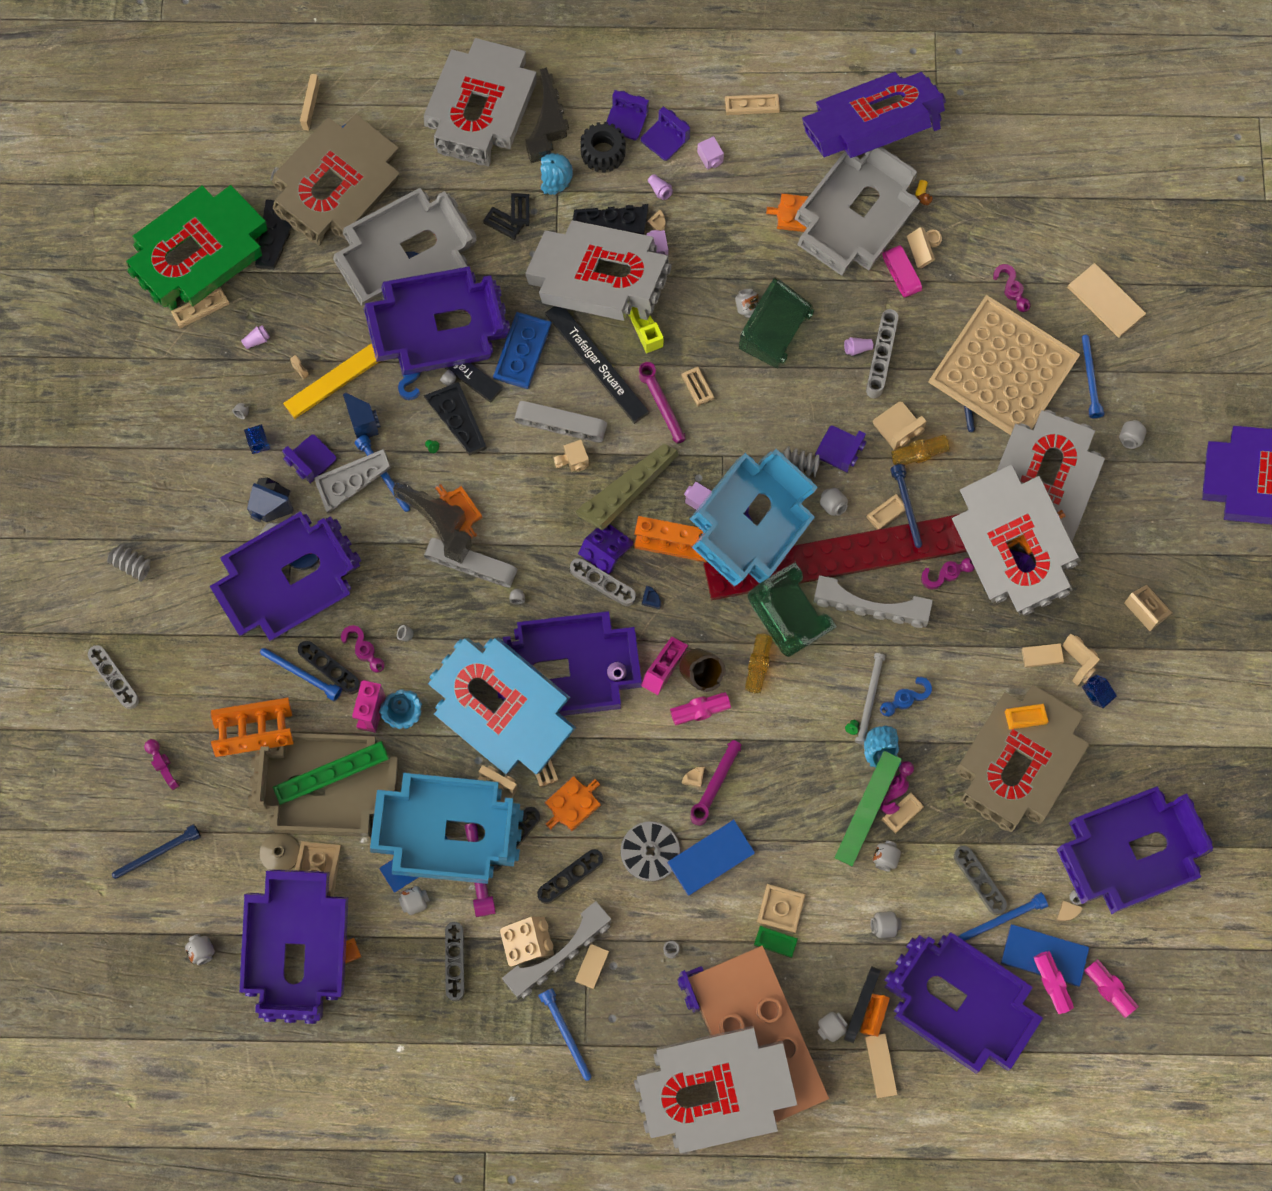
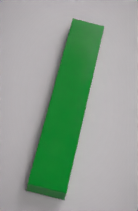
(330, 772)
(867, 808)

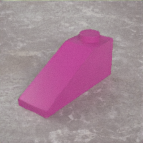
(664, 665)

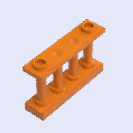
(667, 538)
(251, 713)

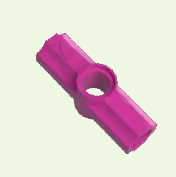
(700, 708)
(1053, 982)
(1111, 988)

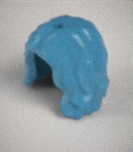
(555, 173)
(403, 714)
(879, 740)

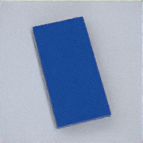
(522, 350)
(710, 857)
(1025, 944)

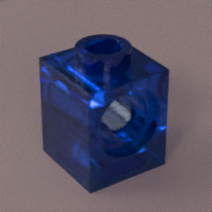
(257, 439)
(1099, 691)

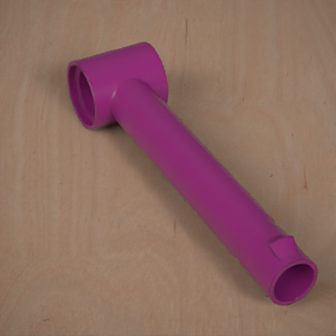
(661, 401)
(715, 783)
(483, 904)

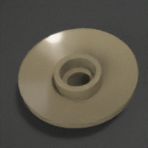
(286, 859)

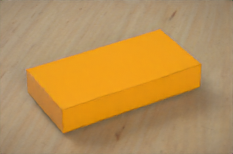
(1026, 716)

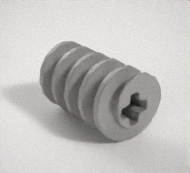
(802, 462)
(129, 562)

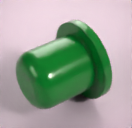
(433, 446)
(852, 727)

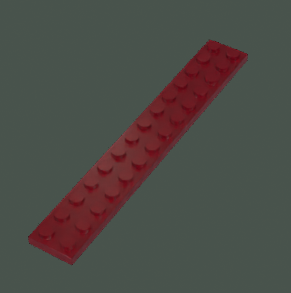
(854, 554)

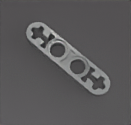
(604, 580)
(111, 678)

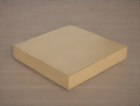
(781, 908)

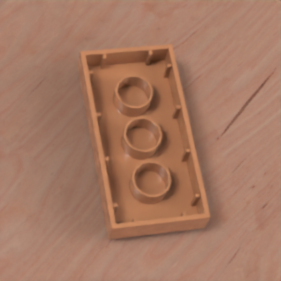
(746, 995)

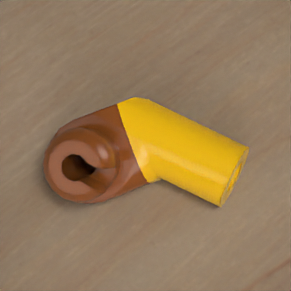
(921, 195)

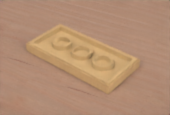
(1106, 300)

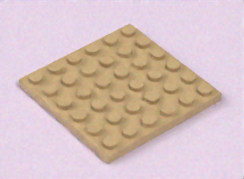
(1003, 367)

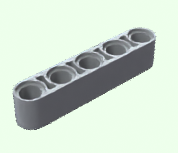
(885, 346)
(560, 421)
(473, 564)

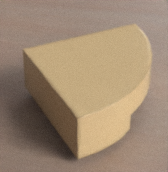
(657, 221)
(296, 363)
(694, 777)
(1068, 911)

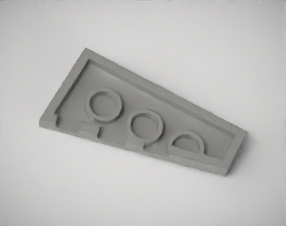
(347, 480)

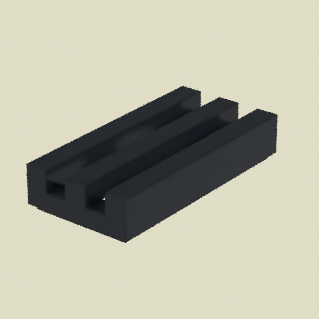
(519, 220)
(486, 221)

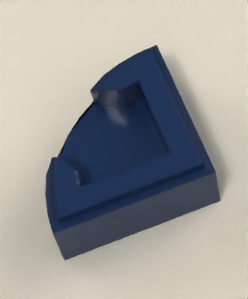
(651, 598)

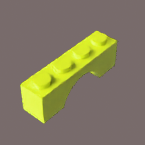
(647, 331)

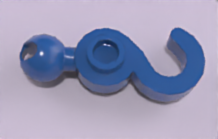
(408, 379)
(904, 697)

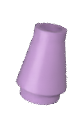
(660, 187)
(255, 337)
(857, 345)
(616, 665)

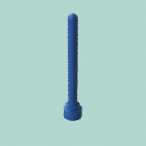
(1095, 410)
(364, 445)
(332, 691)
(1038, 902)
(549, 999)

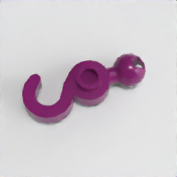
(1013, 289)
(950, 572)
(363, 649)
(161, 762)
(897, 788)

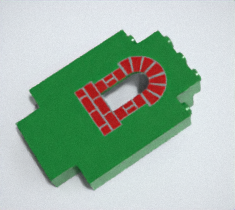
(219, 224)

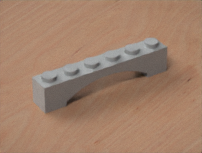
(832, 594)
(523, 979)

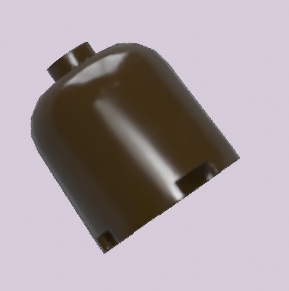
(702, 669)

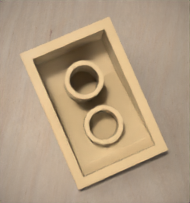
(320, 858)

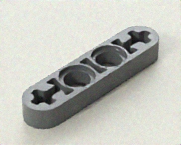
(983, 878)
(454, 961)

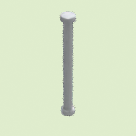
(879, 658)

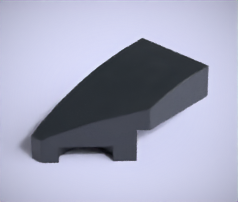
(273, 485)

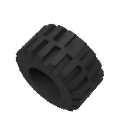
(603, 134)

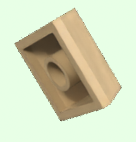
(1147, 607)

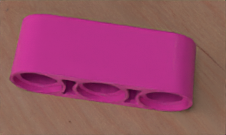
(902, 271)

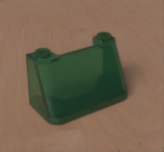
(774, 323)
(788, 611)

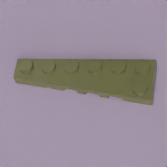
(618, 495)

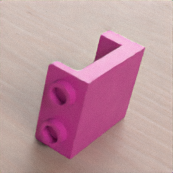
(368, 706)

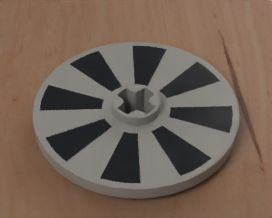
(634, 851)

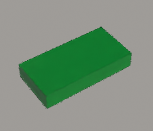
(776, 942)

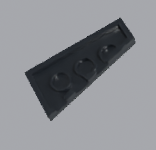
(626, 219)
(273, 239)
(457, 416)

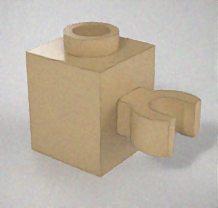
(574, 456)

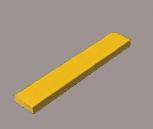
(331, 382)

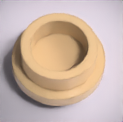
(934, 238)

